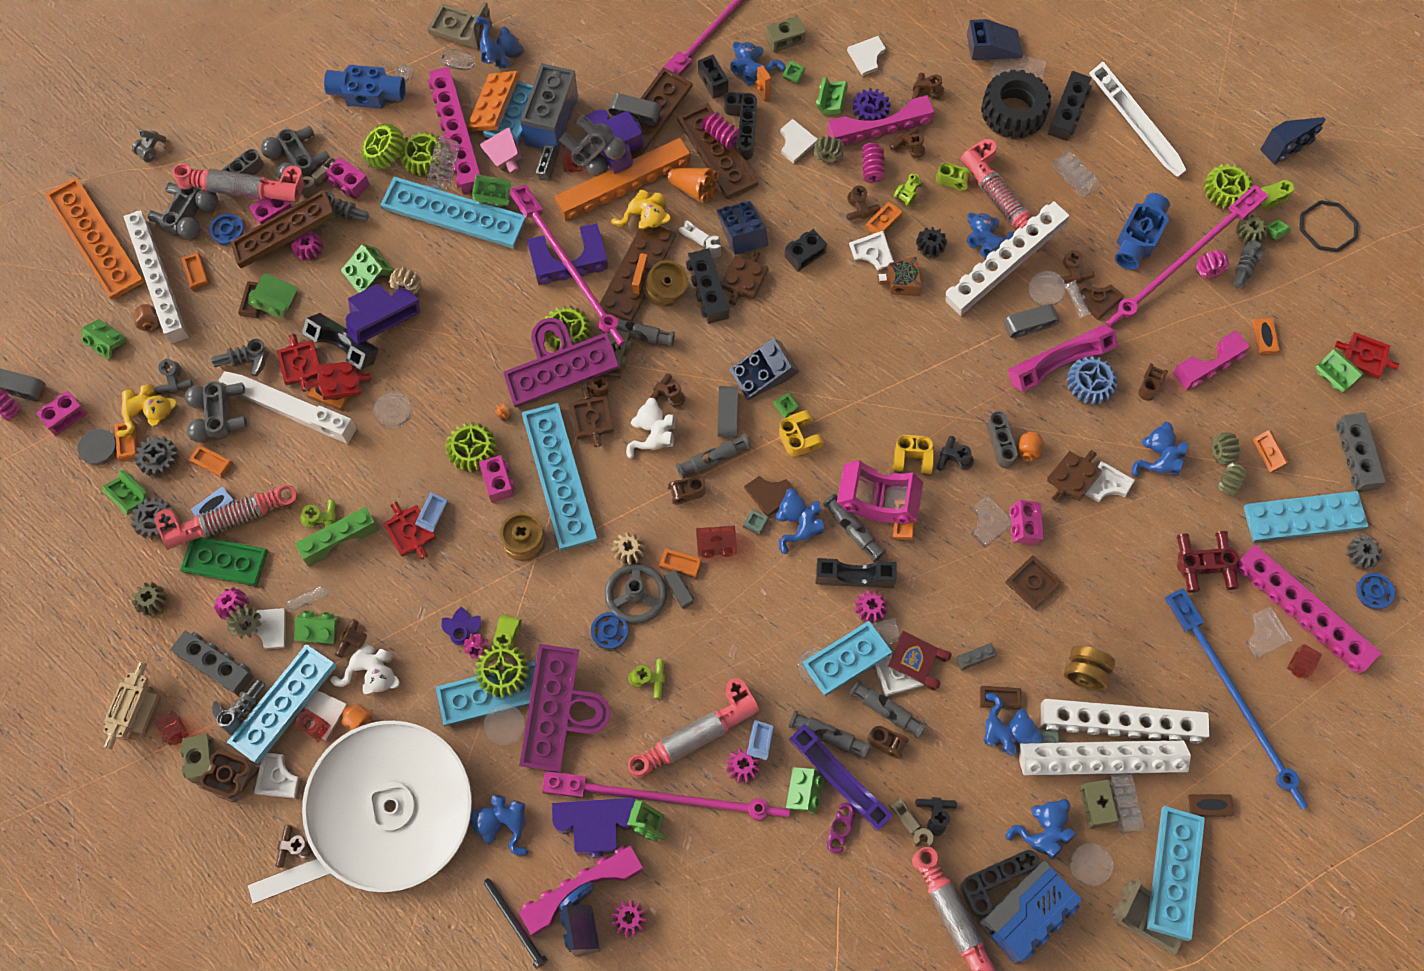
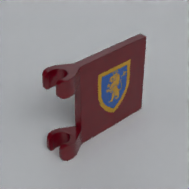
(915, 657)

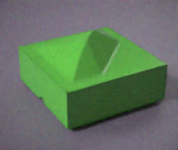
(793, 72)
(1278, 229)
(786, 405)

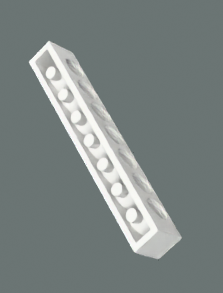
(1058, 219)
(156, 277)
(1196, 721)
(1104, 757)

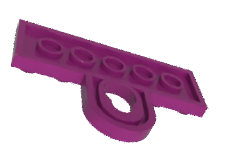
(561, 368)
(550, 708)

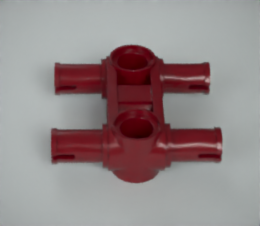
(1207, 561)

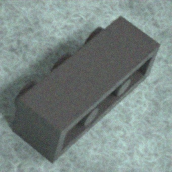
(547, 162)
(679, 589)
(976, 656)

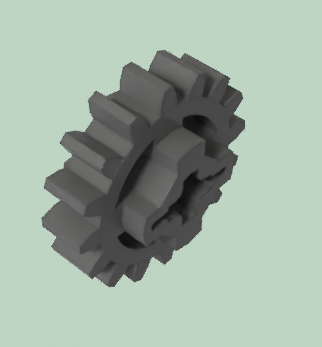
(156, 455)
(143, 517)

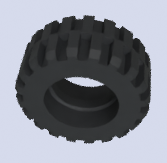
(1020, 86)

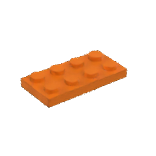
(493, 101)

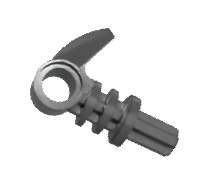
(348, 210)
(1249, 258)
(245, 353)
(230, 719)

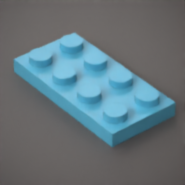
(514, 112)
(846, 658)

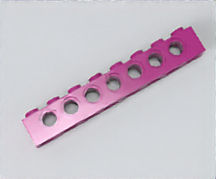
(454, 126)
(1317, 610)

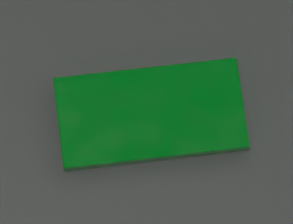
(224, 561)

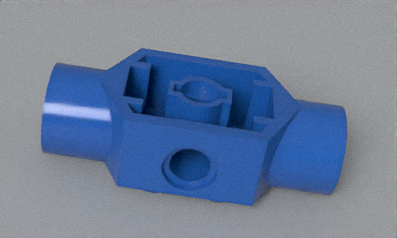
(365, 86)
(1142, 231)

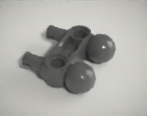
(290, 144)
(587, 151)
(179, 215)
(215, 410)

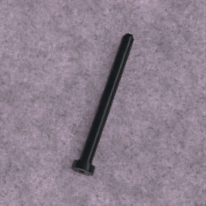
(539, 960)

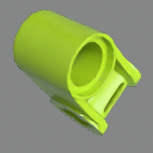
(953, 176)
(1277, 193)
(507, 630)

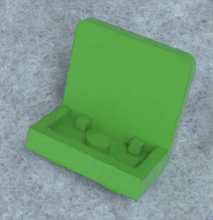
(272, 296)

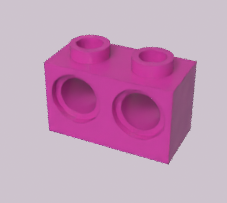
(348, 176)
(268, 207)
(64, 416)
(493, 479)
(1026, 522)

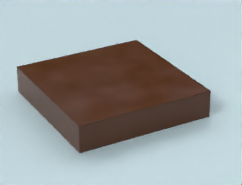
(1033, 582)

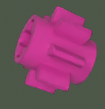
(475, 645)

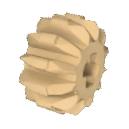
(405, 279)
(631, 555)

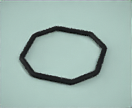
(1313, 241)

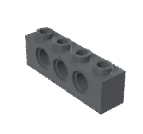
(1364, 443)
(185, 649)

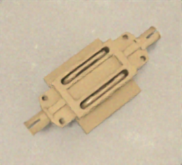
(130, 707)

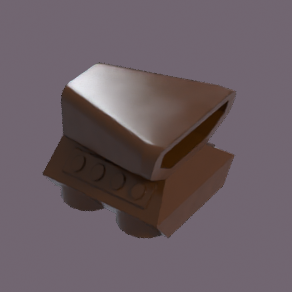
(227, 775)

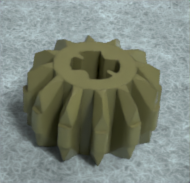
(828, 149)
(1251, 229)
(1225, 448)
(1232, 479)
(149, 599)
(248, 626)

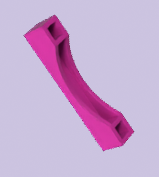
(915, 113)
(1088, 344)
(619, 867)

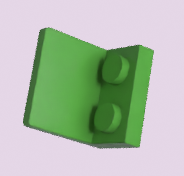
(366, 267)

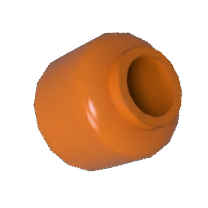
(1030, 446)
(355, 717)

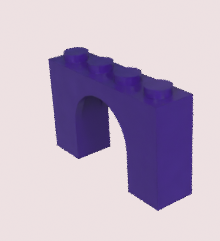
(549, 269)

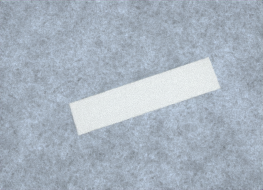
(287, 880)

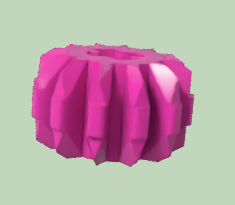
(307, 246)
(1212, 264)
(8, 406)
(229, 601)
(879, 607)
(735, 768)
(622, 916)

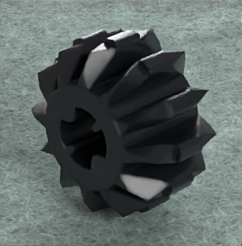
(931, 242)

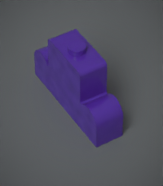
(624, 128)
(378, 311)
(593, 823)

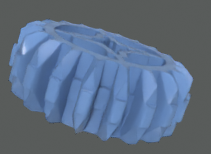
(1081, 381)

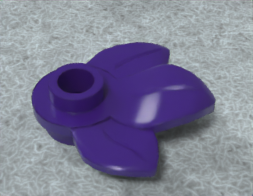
(459, 624)

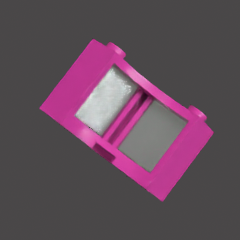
(880, 496)

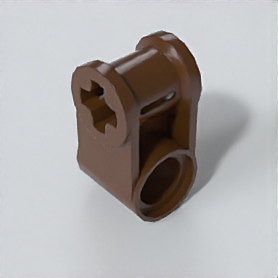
(1152, 379)
(685, 489)
(889, 741)

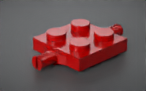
(1367, 354)
(298, 362)
(338, 380)
(404, 532)

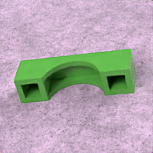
(354, 526)

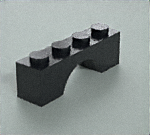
(323, 329)
(876, 574)

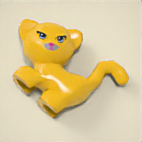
(649, 208)
(154, 407)

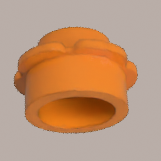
(502, 412)

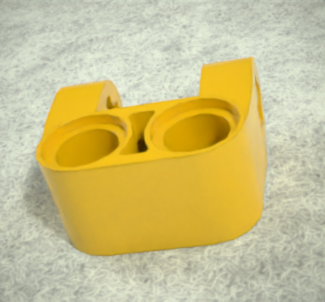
(794, 436)
(913, 452)

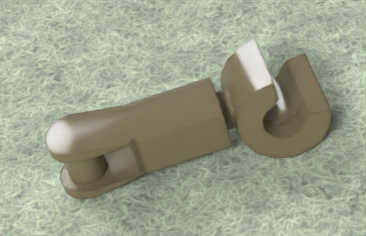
(317, 177)
(911, 823)

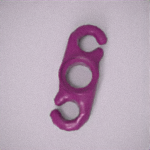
(833, 835)

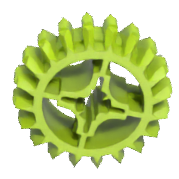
(383, 146)
(423, 149)
(1231, 184)
(574, 321)
(457, 443)
(503, 686)

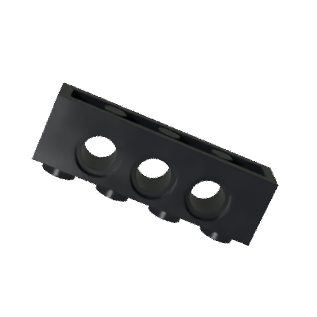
(1069, 106)
(703, 261)

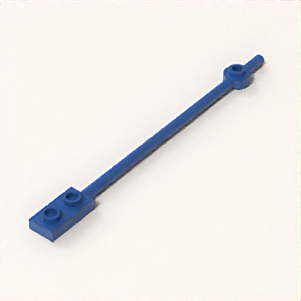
(1191, 620)

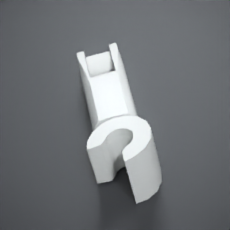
(702, 238)

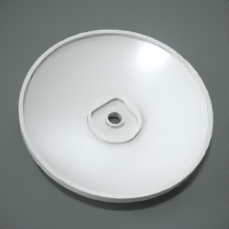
(348, 799)

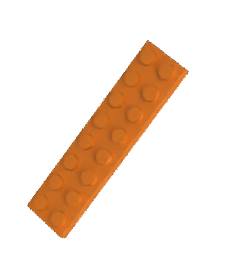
(94, 238)

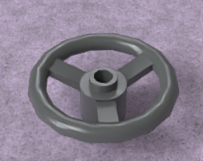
(638, 586)

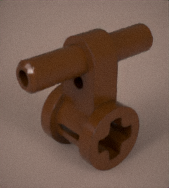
(928, 86)
(912, 141)
(859, 201)
(1074, 269)
(600, 383)
(671, 391)
(350, 636)
(296, 845)

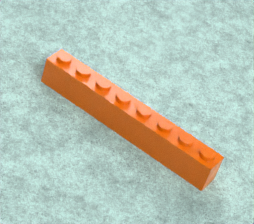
(609, 186)

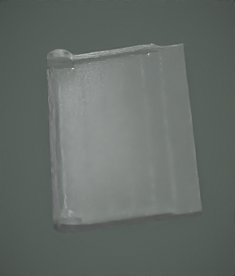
(1025, 63)

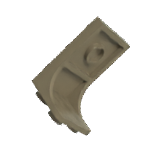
(459, 25)
(1133, 914)

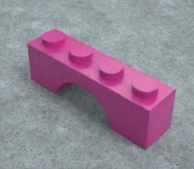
(1194, 371)

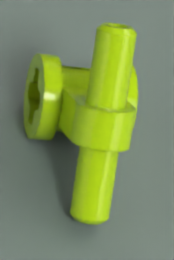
(908, 189)
(317, 516)
(656, 678)

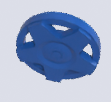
(226, 228)
(1375, 591)
(609, 631)
(578, 895)

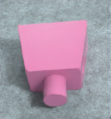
(503, 150)

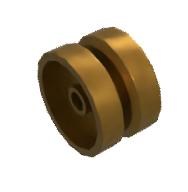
(665, 283)
(522, 536)
(1089, 668)

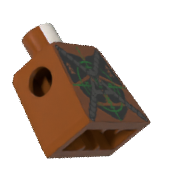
(902, 277)

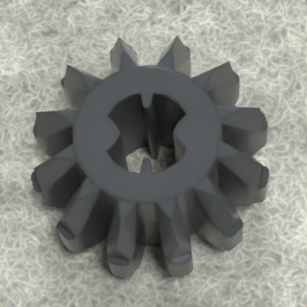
(1366, 559)

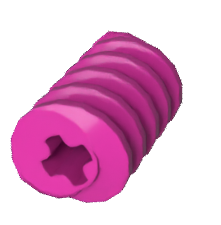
(720, 130)
(873, 163)

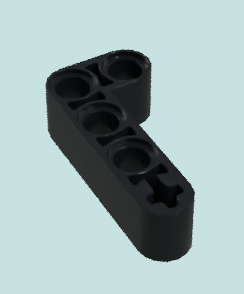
(744, 106)
(1000, 877)

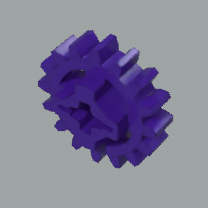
(871, 106)

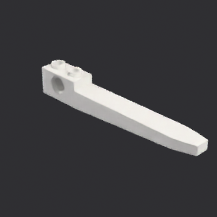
(1138, 119)
(314, 417)

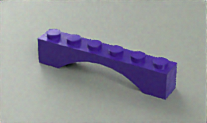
(835, 773)

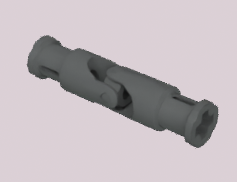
(646, 333)
(724, 451)
(856, 530)
(875, 700)
(838, 738)

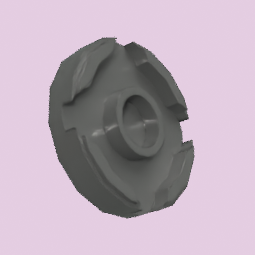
(97, 446)

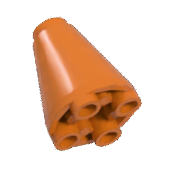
(695, 182)

